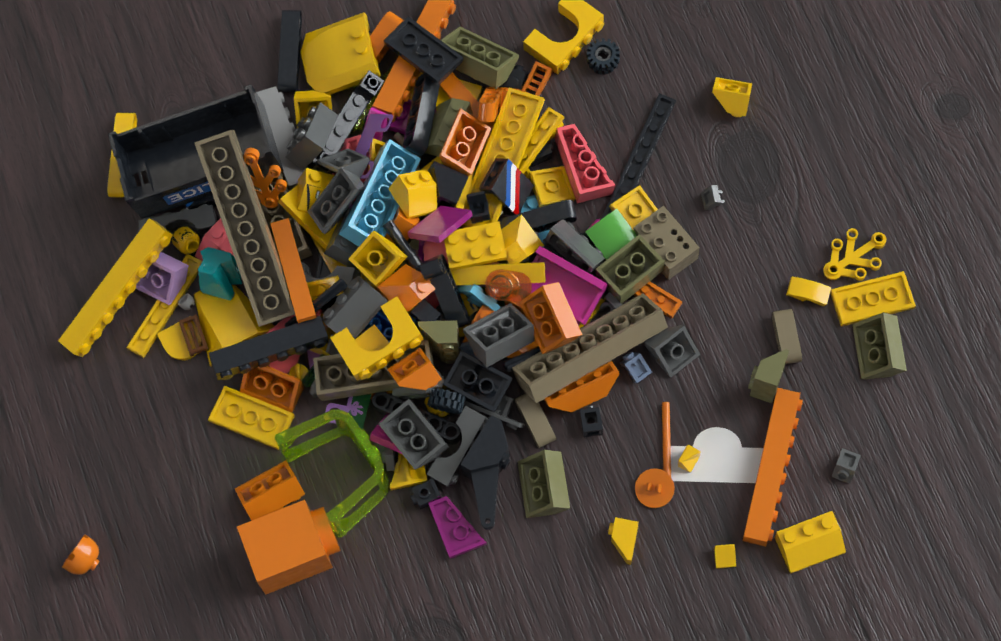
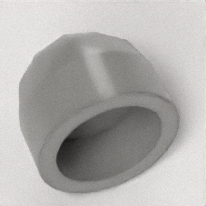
(186, 301)

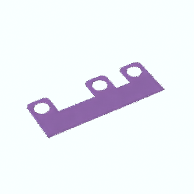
(373, 125)

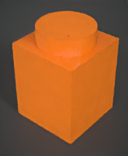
(288, 545)

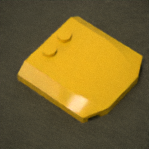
(339, 55)

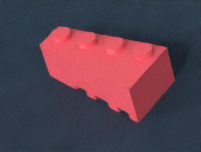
(582, 168)

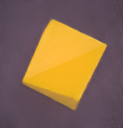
(689, 458)

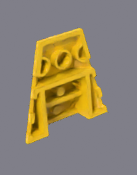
(227, 321)

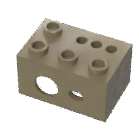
(669, 241)

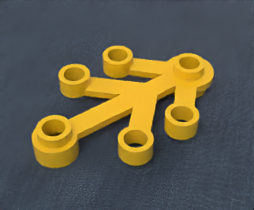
(853, 257)

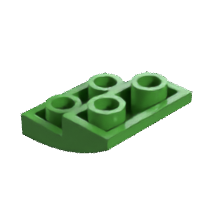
(611, 233)

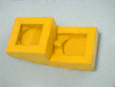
(808, 290)

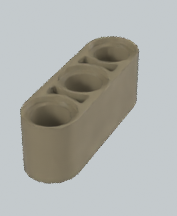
(787, 334)
(535, 420)

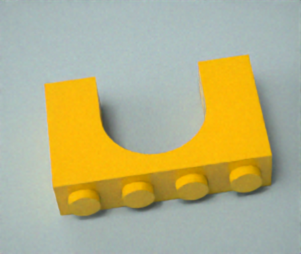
(557, 54)
(404, 337)

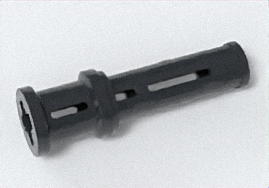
(412, 259)

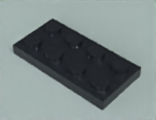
(423, 50)

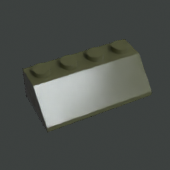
(482, 58)

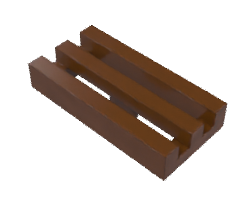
(198, 349)

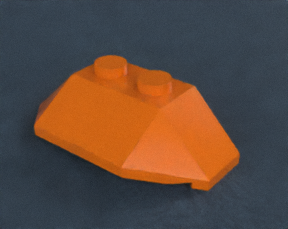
(585, 390)

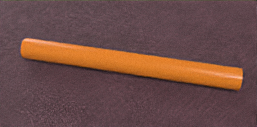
(666, 437)

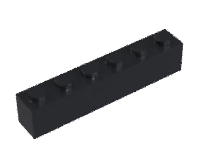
(268, 348)

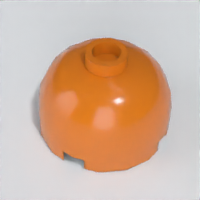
(82, 557)

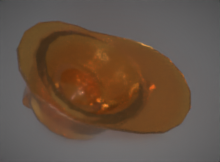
(508, 285)

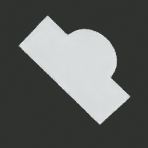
(720, 459)

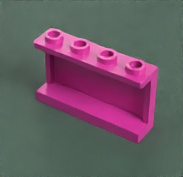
(578, 286)

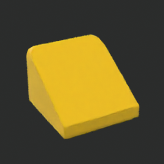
(725, 556)

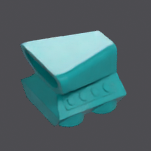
(218, 273)

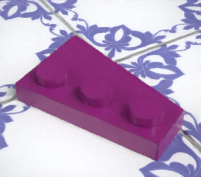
(454, 529)

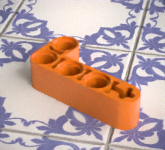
(381, 32)
(491, 103)

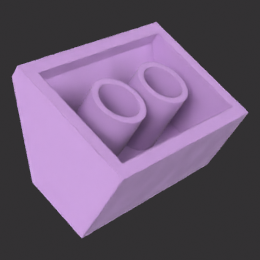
(164, 278)

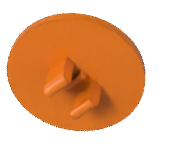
(654, 488)

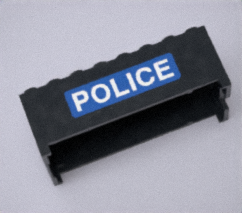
(170, 155)

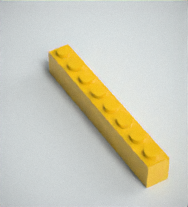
(115, 288)

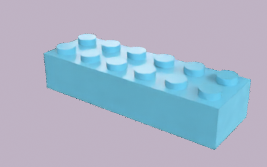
(375, 202)

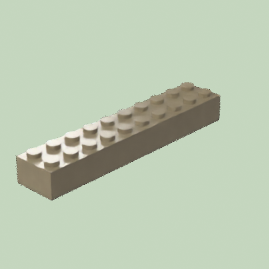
(245, 227)

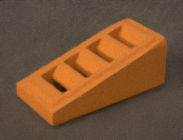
(537, 66)

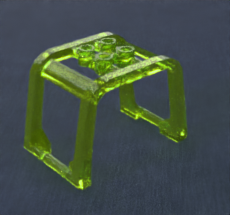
(345, 427)

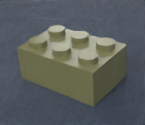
(630, 268)

